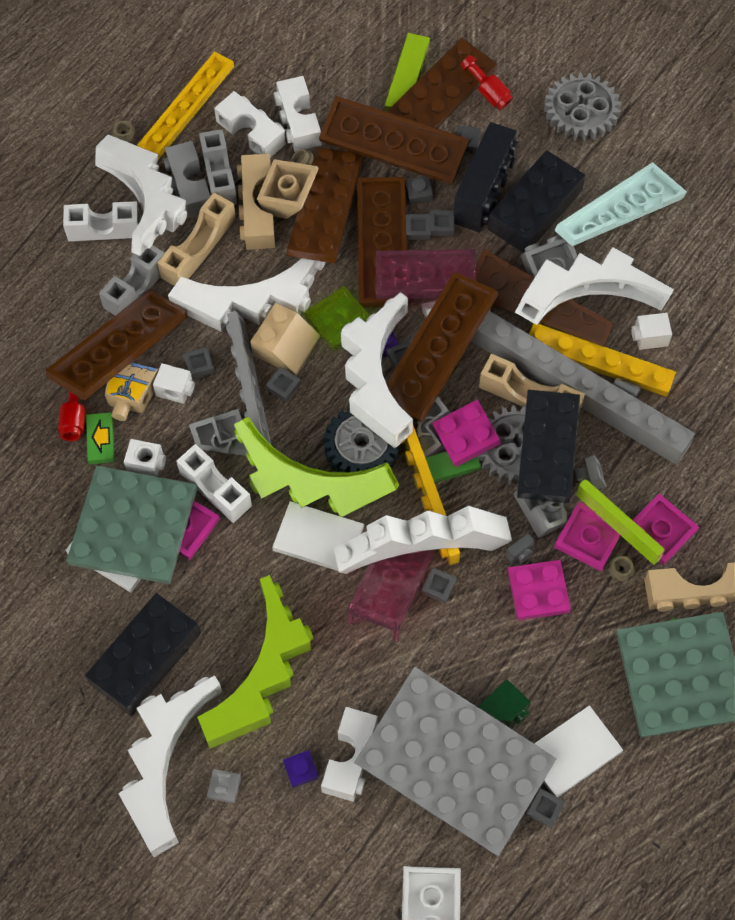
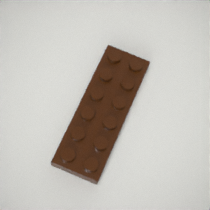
(443, 87)
(394, 140)
(326, 209)
(380, 228)
(116, 344)
(440, 344)

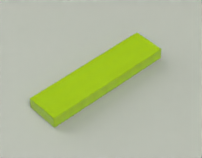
(408, 67)
(620, 521)

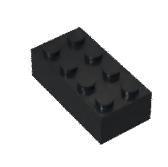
(485, 177)
(536, 201)
(548, 446)
(143, 654)

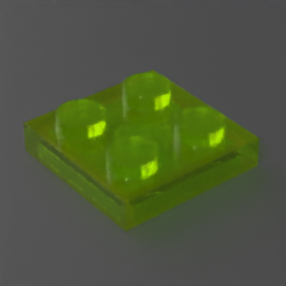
(333, 314)

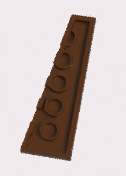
(512, 285)

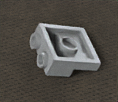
(556, 251)

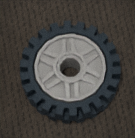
(348, 457)

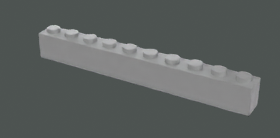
(601, 397)

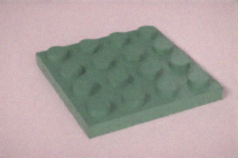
(132, 524)
(679, 673)

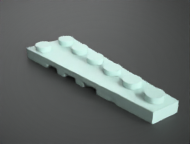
(629, 200)

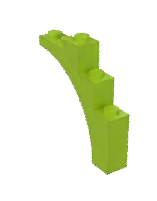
(307, 484)
(245, 708)

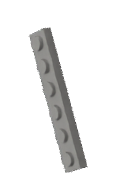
(246, 373)

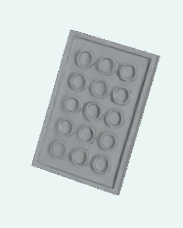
(455, 761)

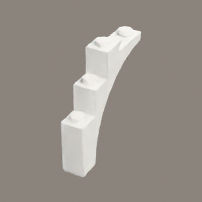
(152, 189)
(587, 277)
(252, 301)
(372, 400)
(427, 531)
(165, 722)

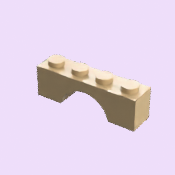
(212, 223)
(258, 225)
(507, 382)
(669, 590)

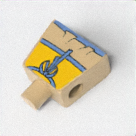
(130, 390)

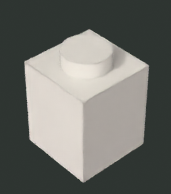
(652, 331)

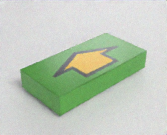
(100, 438)

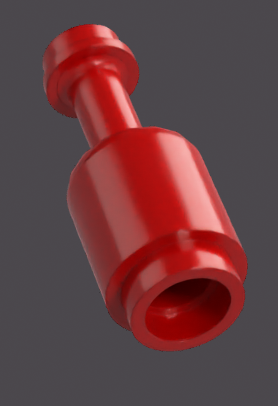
(490, 86)
(71, 419)

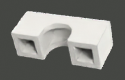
(238, 113)
(301, 129)
(84, 224)
(224, 494)
(344, 778)

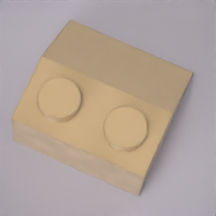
(286, 188)
(284, 339)

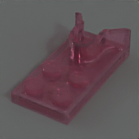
(420, 272)
(389, 590)

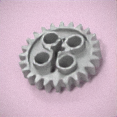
(588, 110)
(513, 425)

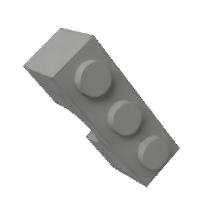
(184, 163)
(217, 164)
(141, 278)

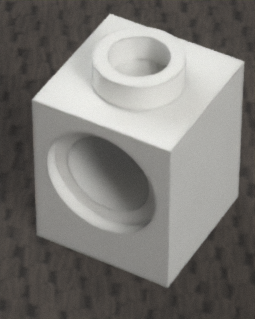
(173, 383)
(140, 449)

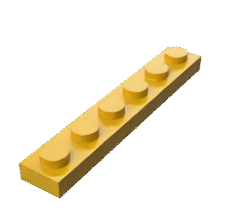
(187, 104)
(607, 361)
(424, 480)

